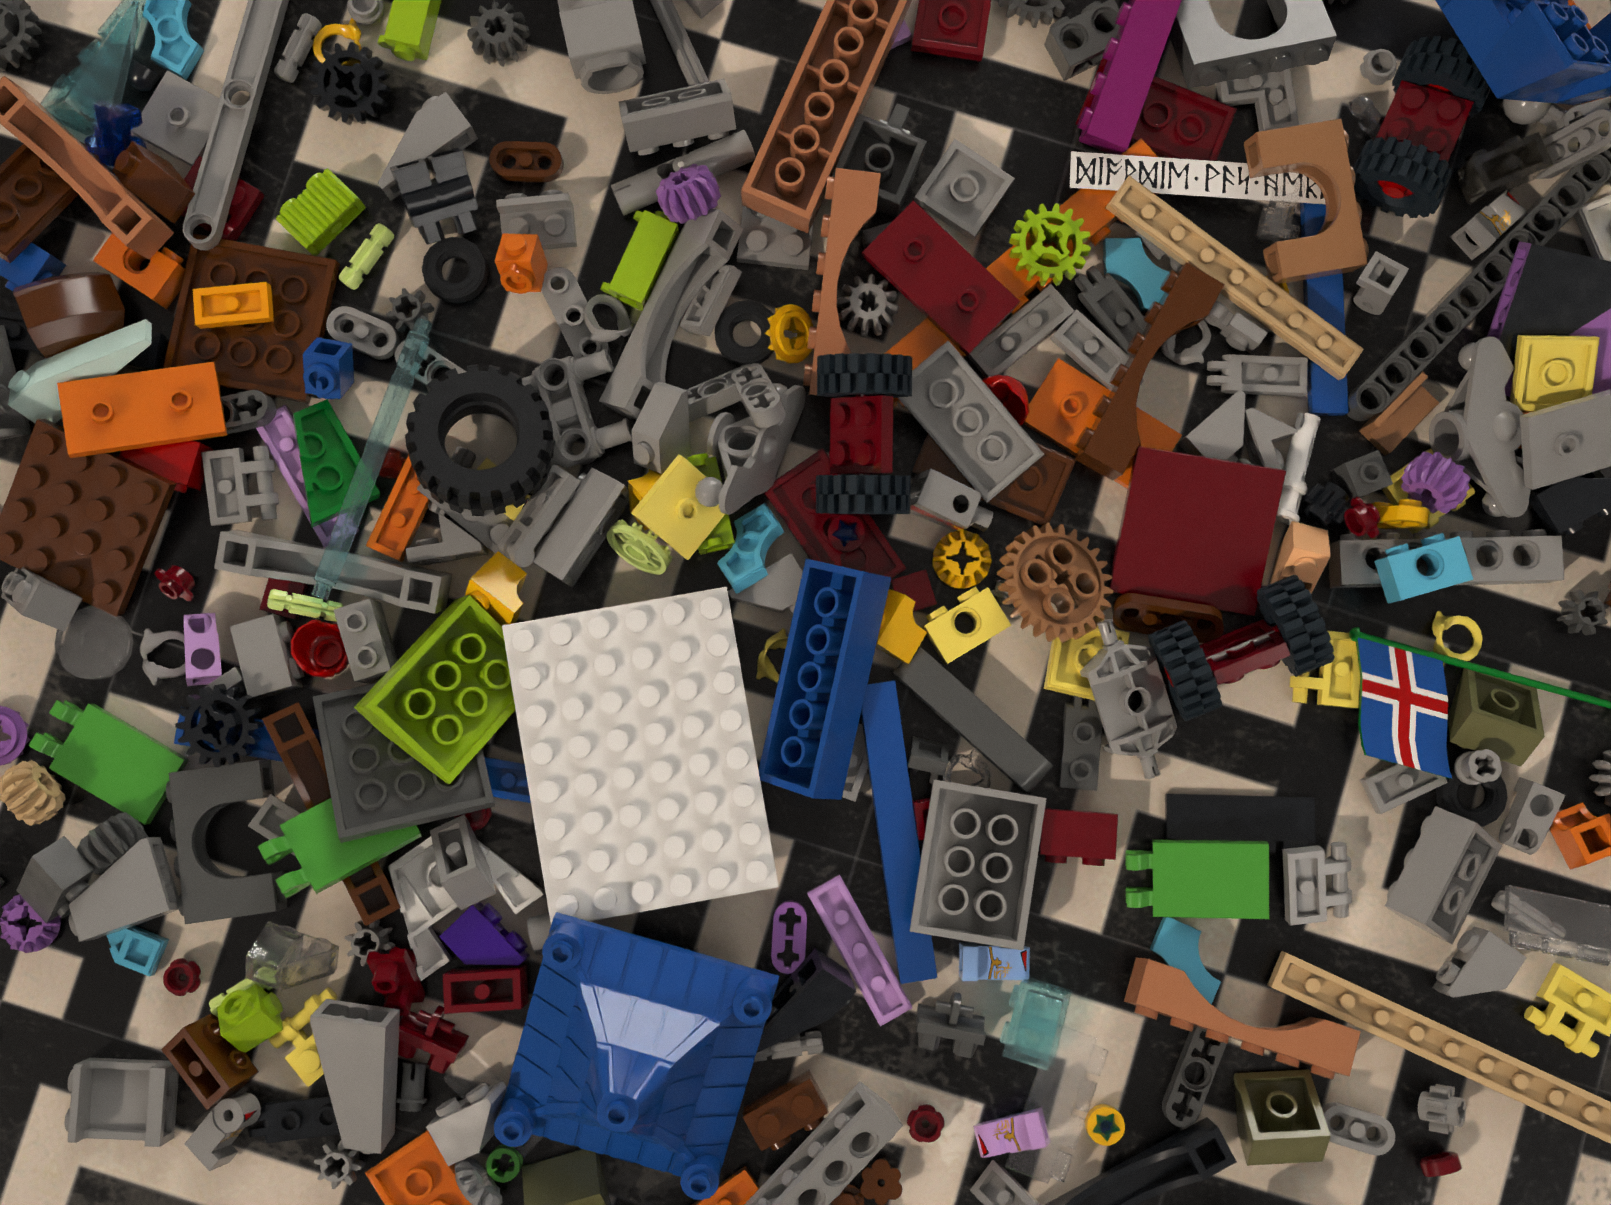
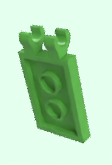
(111, 759)
(320, 852)
(1203, 879)

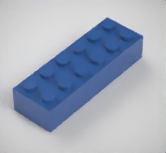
(823, 679)

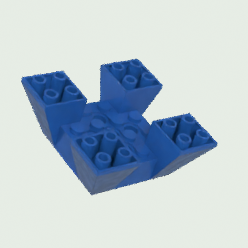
(1535, 48)

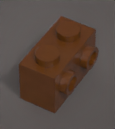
(209, 1061)
(786, 1111)

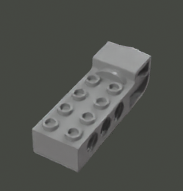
(603, 43)

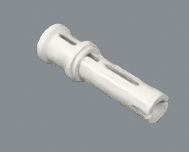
(1296, 467)

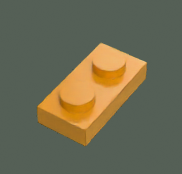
(233, 305)

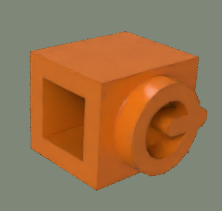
(521, 263)

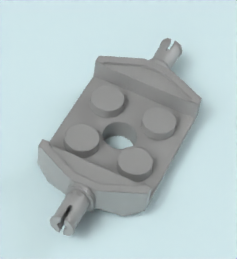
(1112, 677)

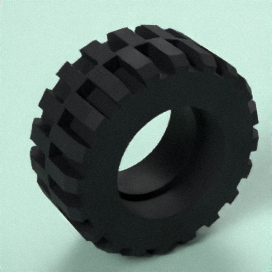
(473, 394)

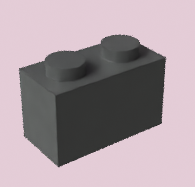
(55, 879)

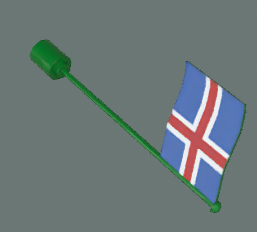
(1407, 701)

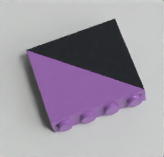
(1556, 295)

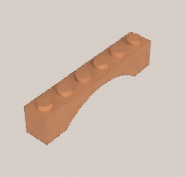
(111, 201)
(853, 205)
(1313, 1041)

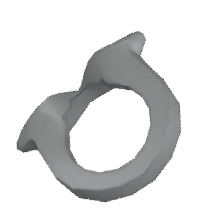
(624, 324)
(1191, 354)
(151, 641)

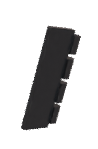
(1241, 819)

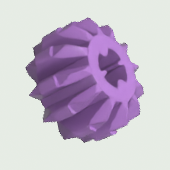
(688, 193)
(1435, 482)

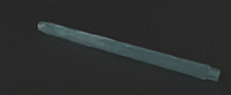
(372, 459)

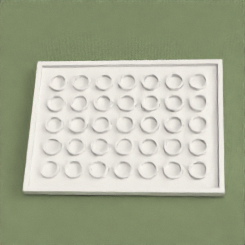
(639, 756)

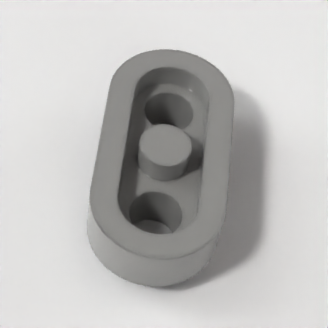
(365, 332)
(1353, 1129)

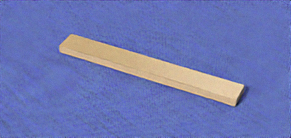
(1242, 282)

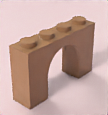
(1322, 155)

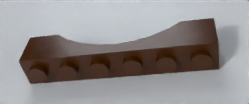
(1114, 435)
(307, 769)

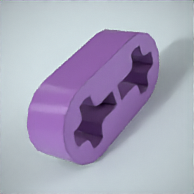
(779, 936)

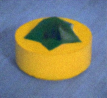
(1104, 1124)

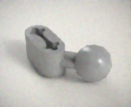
(1549, 113)

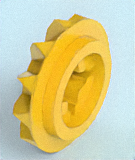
(793, 319)
(949, 571)

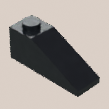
(807, 998)

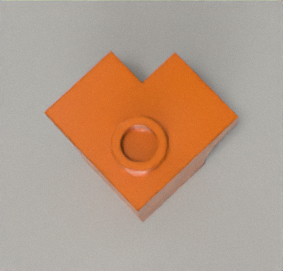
(1582, 835)

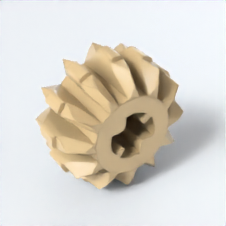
(31, 792)

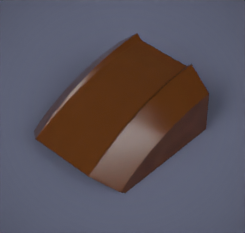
(69, 310)

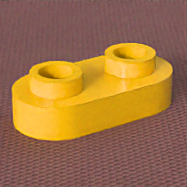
(1404, 515)

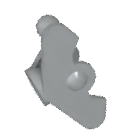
(1484, 429)
(748, 454)

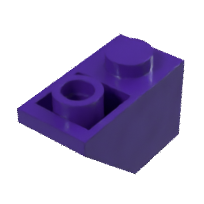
(482, 940)

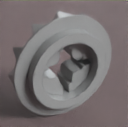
(476, 1183)

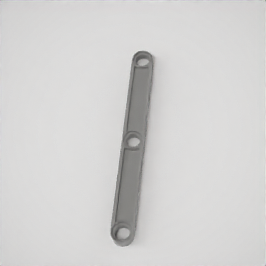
(232, 122)

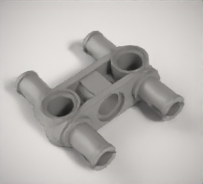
(571, 411)

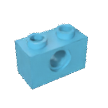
(1445, 564)

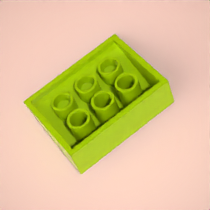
(446, 691)

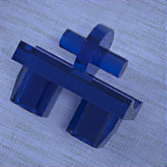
(113, 131)

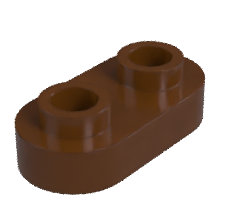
(528, 160)

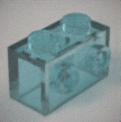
(1035, 1023)

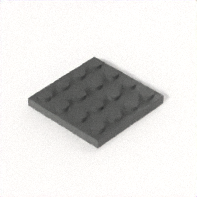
(378, 783)

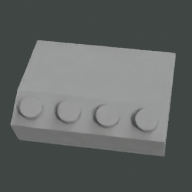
(978, 864)

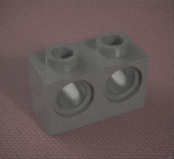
(1083, 32)

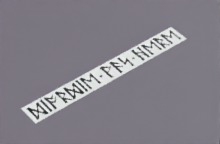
(1182, 177)

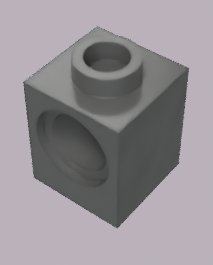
(1362, 475)

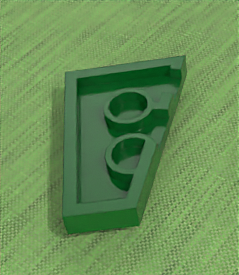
(326, 461)

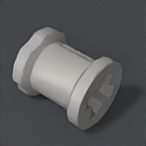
(1490, 767)

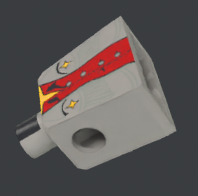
(934, 497)

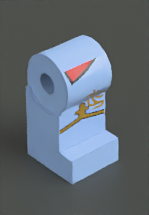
(992, 962)

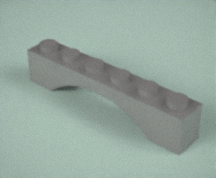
(695, 257)
(364, 575)

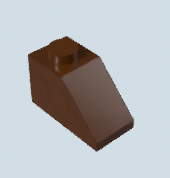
(153, 181)

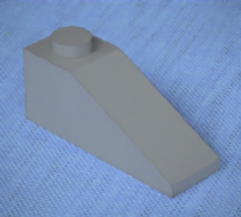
(432, 130)

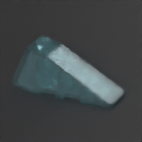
(101, 71)

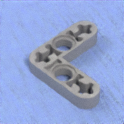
(745, 384)

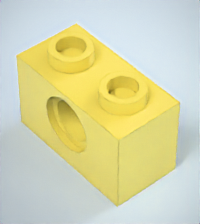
(987, 621)

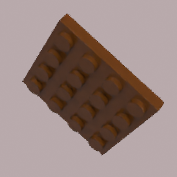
(256, 354)
(82, 519)

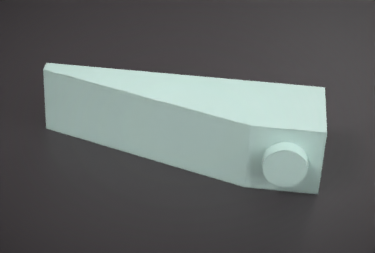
(36, 390)

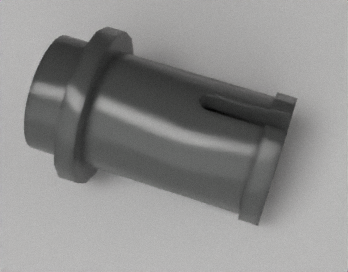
(412, 1088)

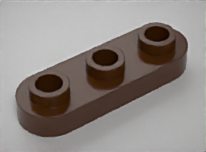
(1149, 617)

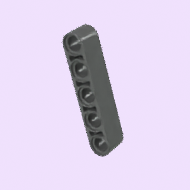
(973, 720)

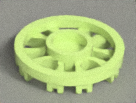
(639, 548)

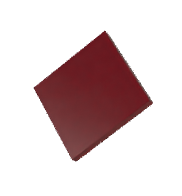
(1196, 529)

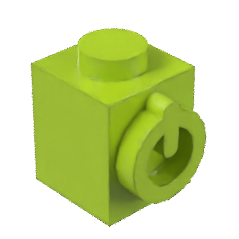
(249, 1017)

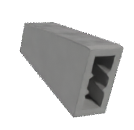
(360, 1070)

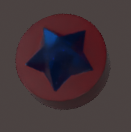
(846, 533)

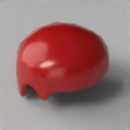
(1011, 395)
(319, 649)

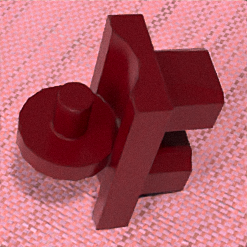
(396, 978)
(431, 1035)

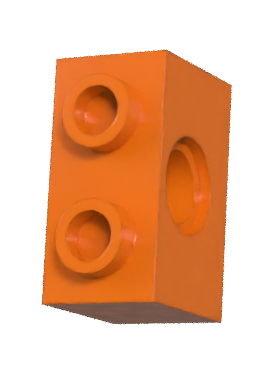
(159, 281)

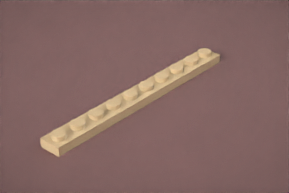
(1442, 1045)

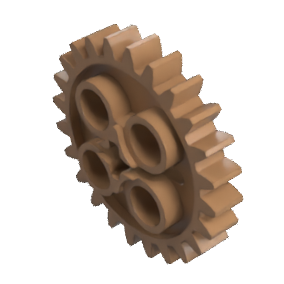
(1054, 582)

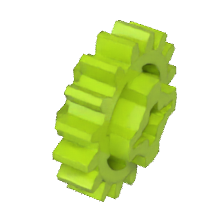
(1056, 257)

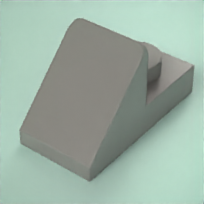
(1259, 436)
(456, 545)

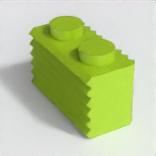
(320, 211)

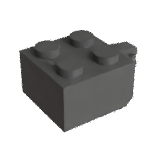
(885, 150)

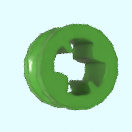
(492, 1167)

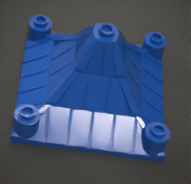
(636, 1051)

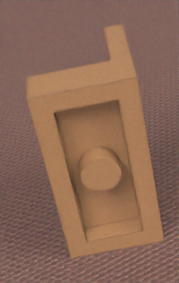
(1400, 416)

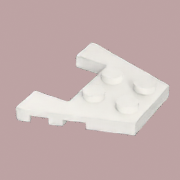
(427, 901)

